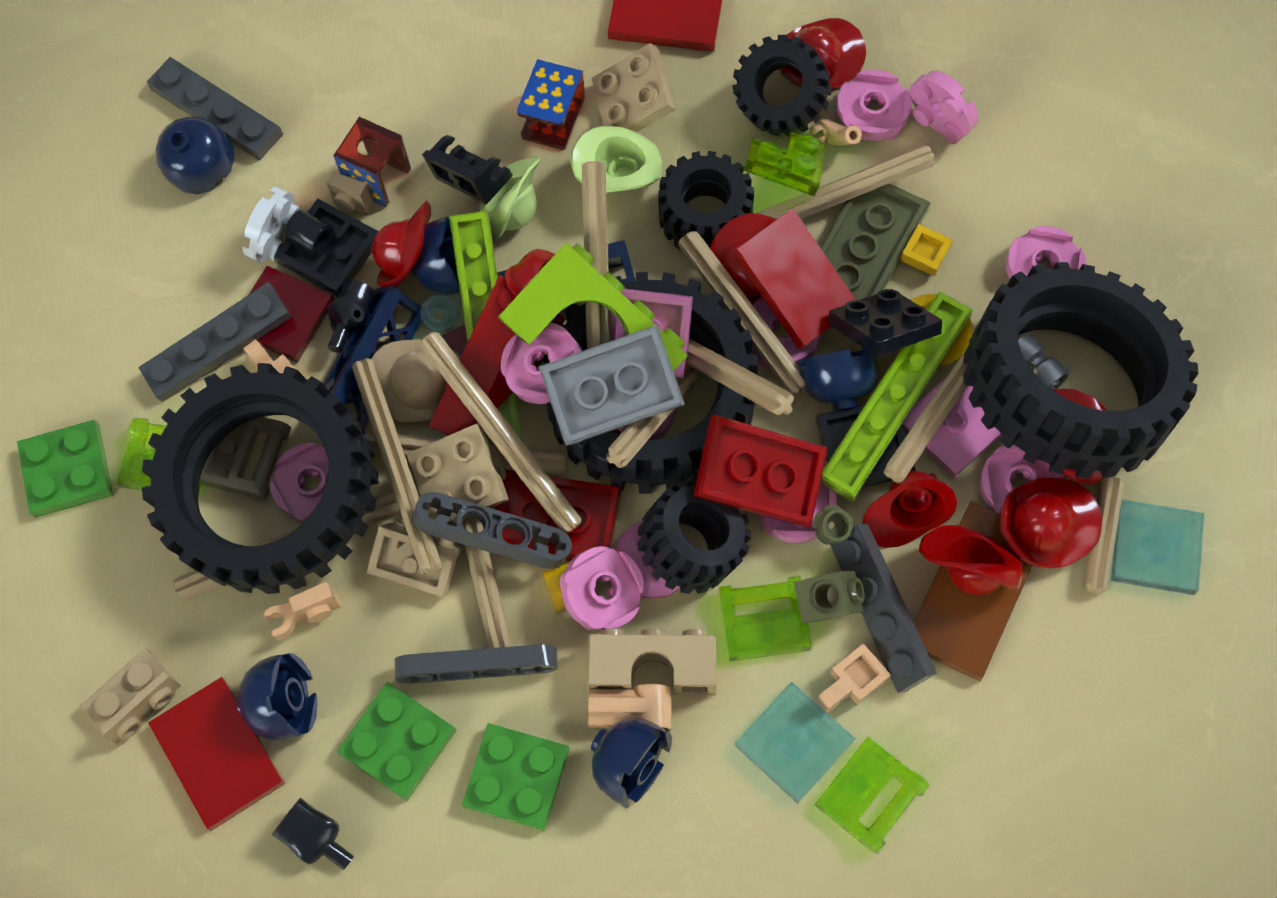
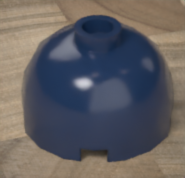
(194, 154)
(436, 262)
(839, 376)
(276, 698)
(627, 758)

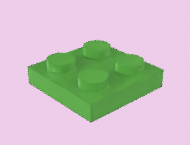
(64, 468)
(397, 741)
(516, 777)

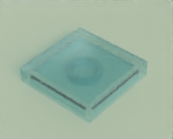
(1158, 547)
(794, 742)

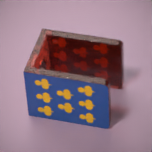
(551, 104)
(382, 148)

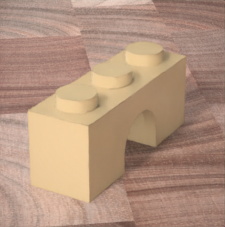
(688, 656)

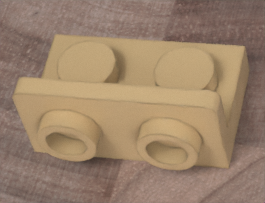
(395, 560)
(131, 697)

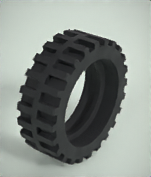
(1107, 315)
(195, 433)
(676, 456)

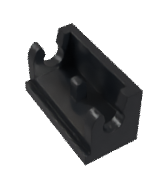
(466, 170)

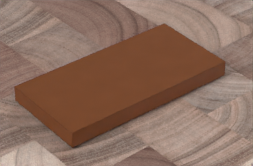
(964, 627)

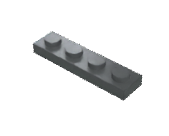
(205, 100)
(215, 342)
(885, 611)

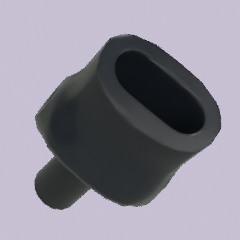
(348, 312)
(311, 835)

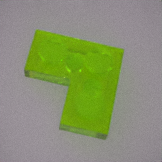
(794, 167)

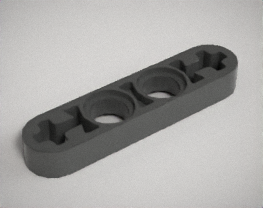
(493, 524)
(476, 663)

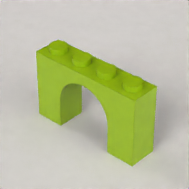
(571, 280)

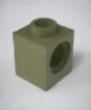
(813, 596)

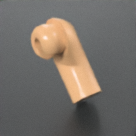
(835, 134)

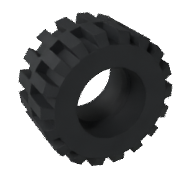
(761, 64)
(697, 178)
(679, 560)

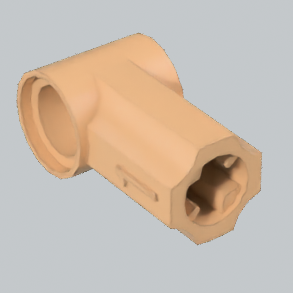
(646, 701)

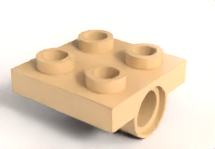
(634, 91)
(461, 468)

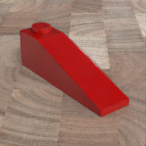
(483, 362)

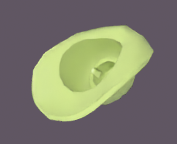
(628, 157)
(515, 201)

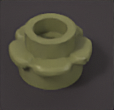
(842, 525)

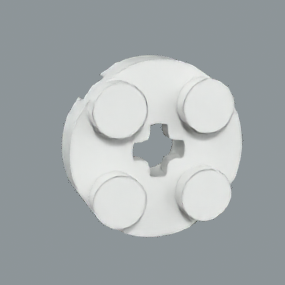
(268, 225)

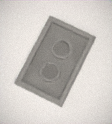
(611, 385)

